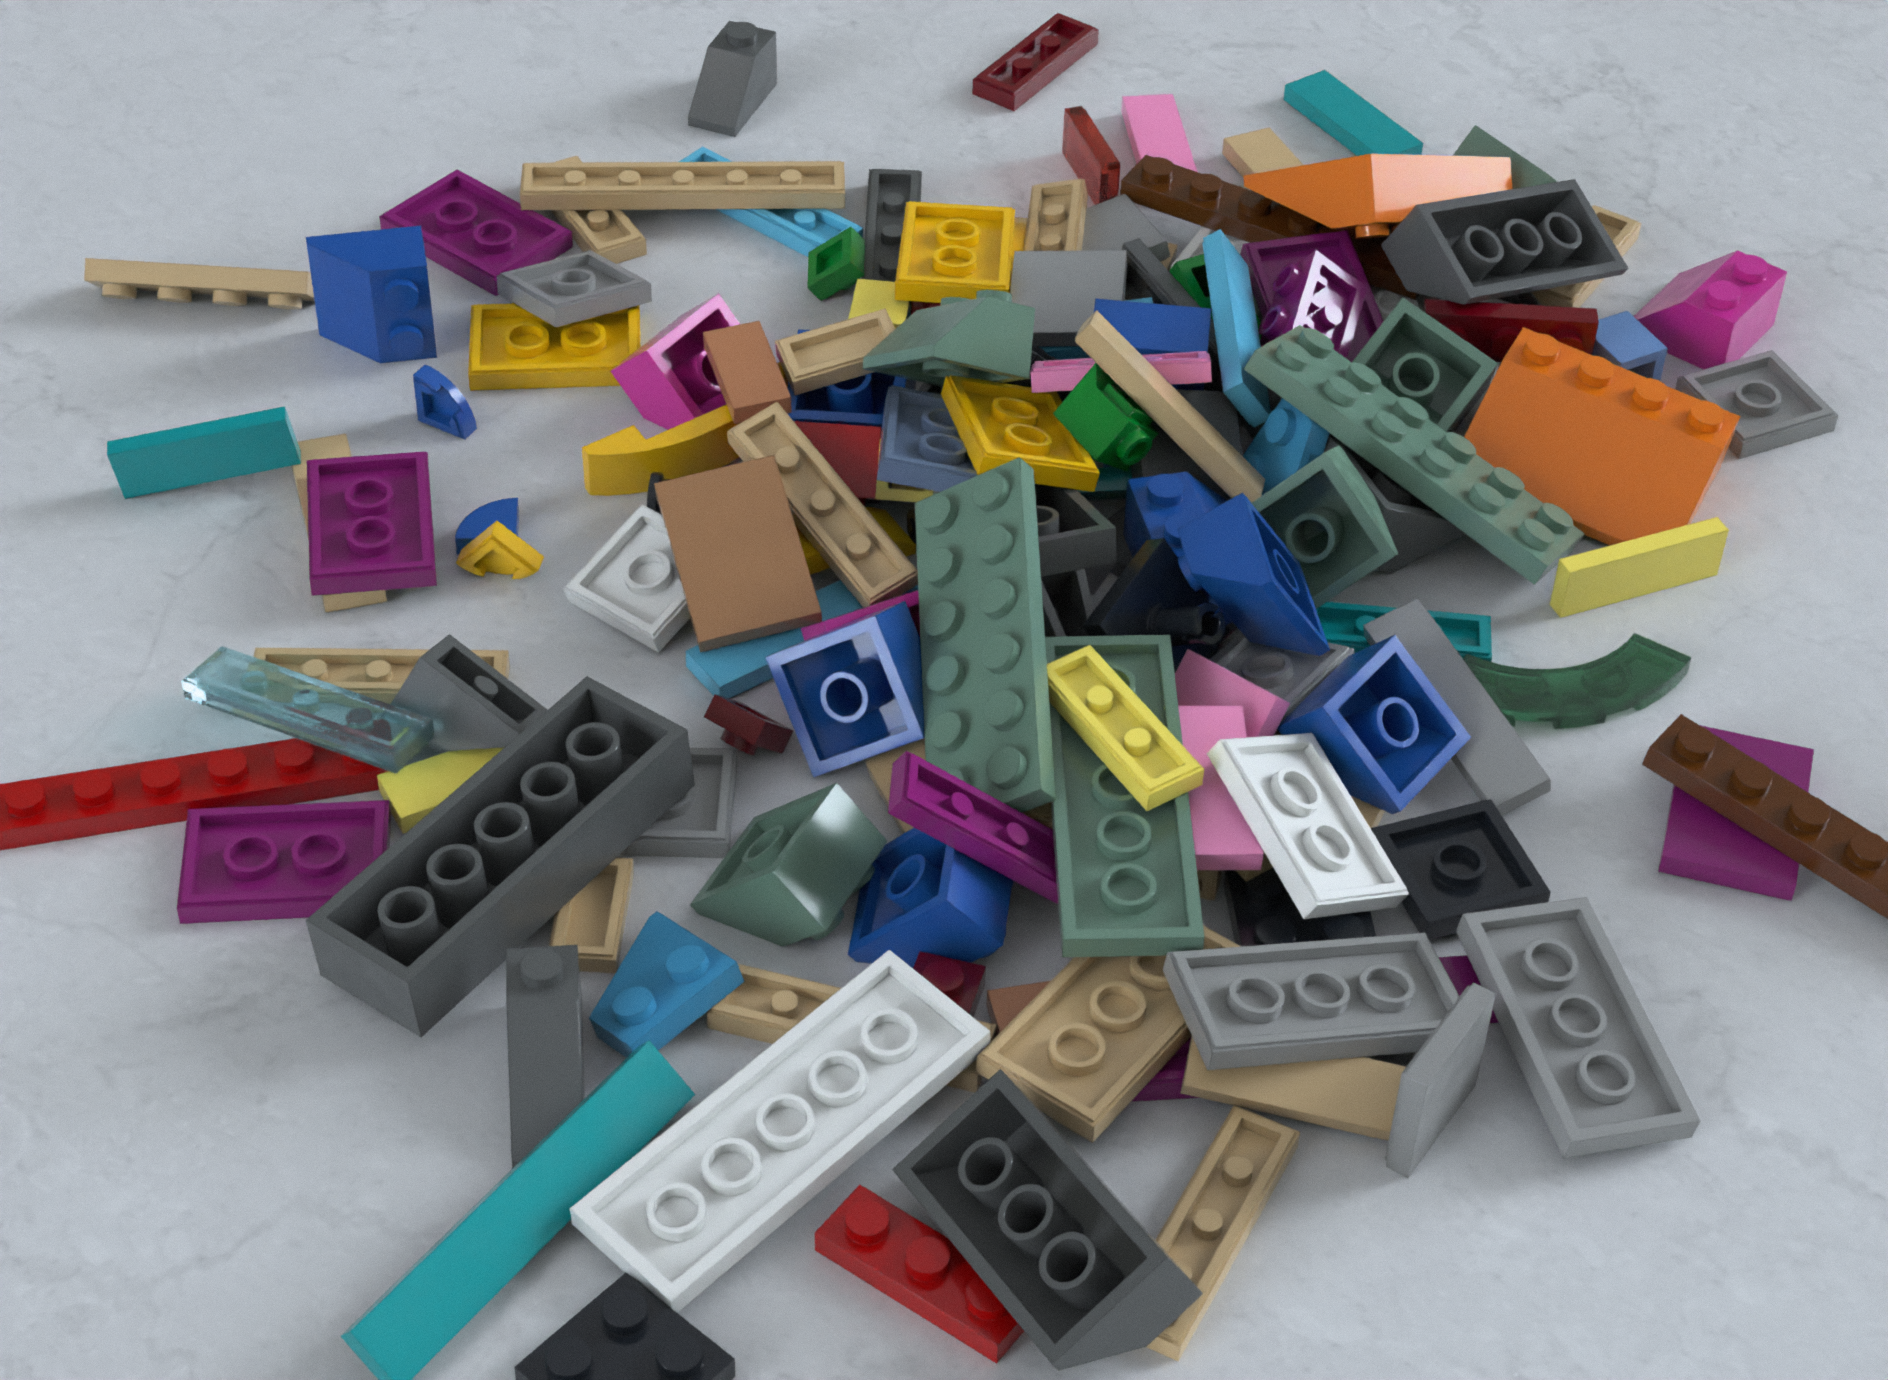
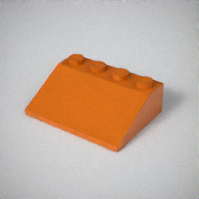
(1378, 189)
(1600, 439)

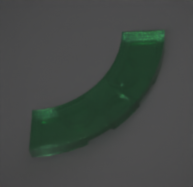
(1584, 693)

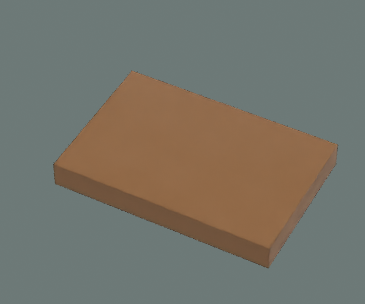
(737, 553)

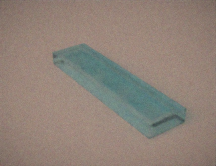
(309, 709)

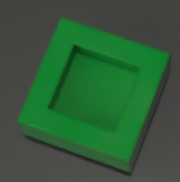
(836, 264)

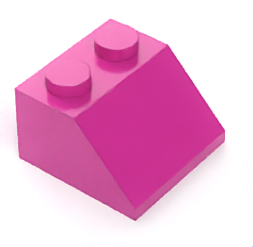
(1715, 309)
(671, 372)

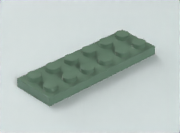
(1416, 452)
(985, 636)
(1121, 869)

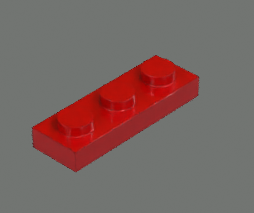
(916, 1270)

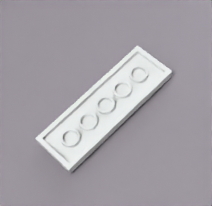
(779, 1131)

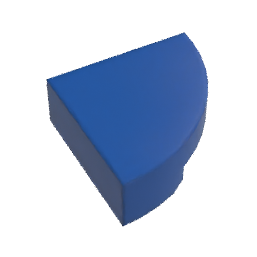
(442, 404)
(503, 510)

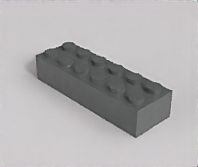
(501, 855)

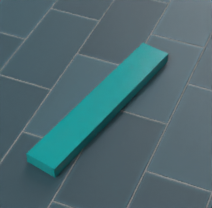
(517, 1217)

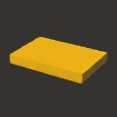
(953, 251)
(524, 352)
(1012, 422)

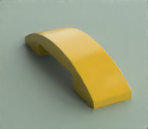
(626, 459)

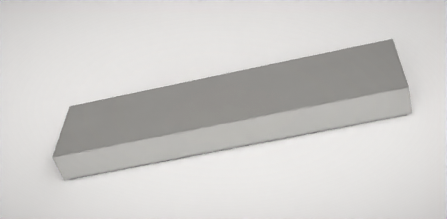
(1495, 756)

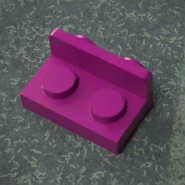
(1316, 297)

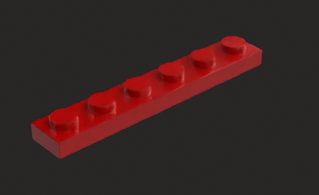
(166, 788)

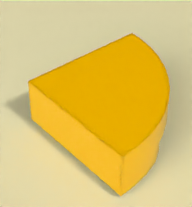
(499, 552)

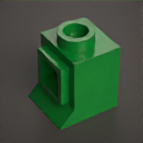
(1106, 420)

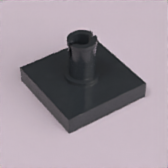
(1158, 600)

